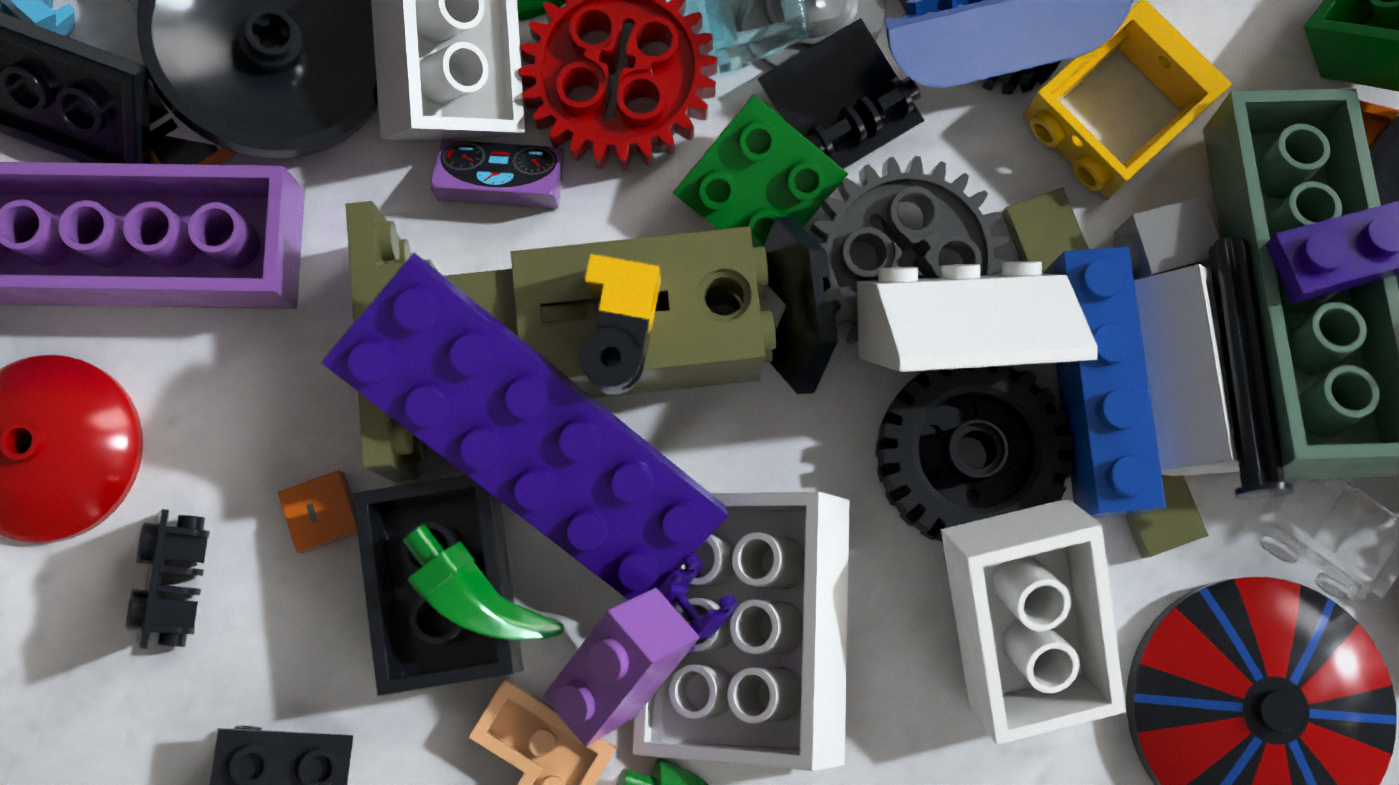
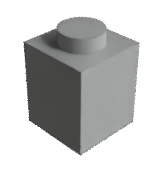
(1168, 237)

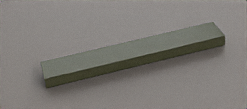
(1042, 232)

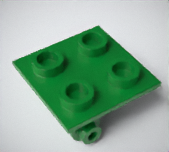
(759, 173)

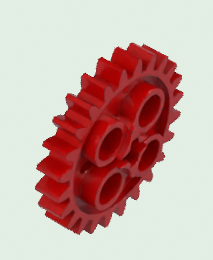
(673, 79)

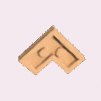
(538, 740)

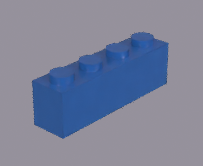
(1109, 397)

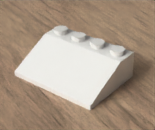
(776, 668)

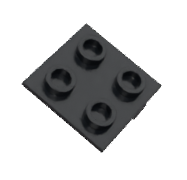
(844, 95)
(168, 616)
(279, 757)

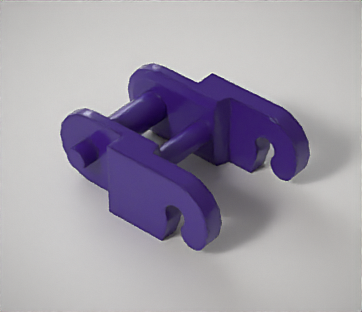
(675, 589)

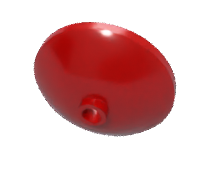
(80, 450)

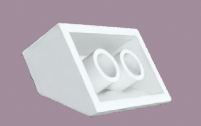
(447, 69)
(971, 318)
(1186, 372)

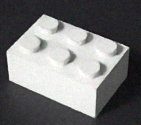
(1034, 620)

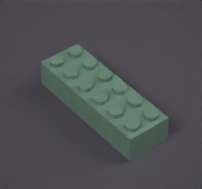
(1333, 357)

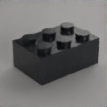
(408, 637)

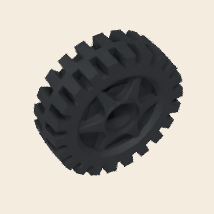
(1001, 411)

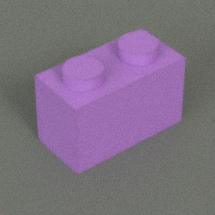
(620, 665)

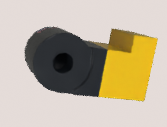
(618, 348)

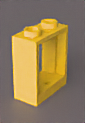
(1165, 60)

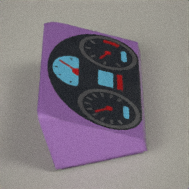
(498, 174)

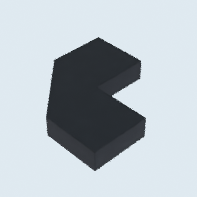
(805, 331)

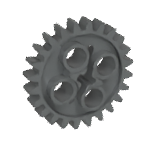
(948, 217)

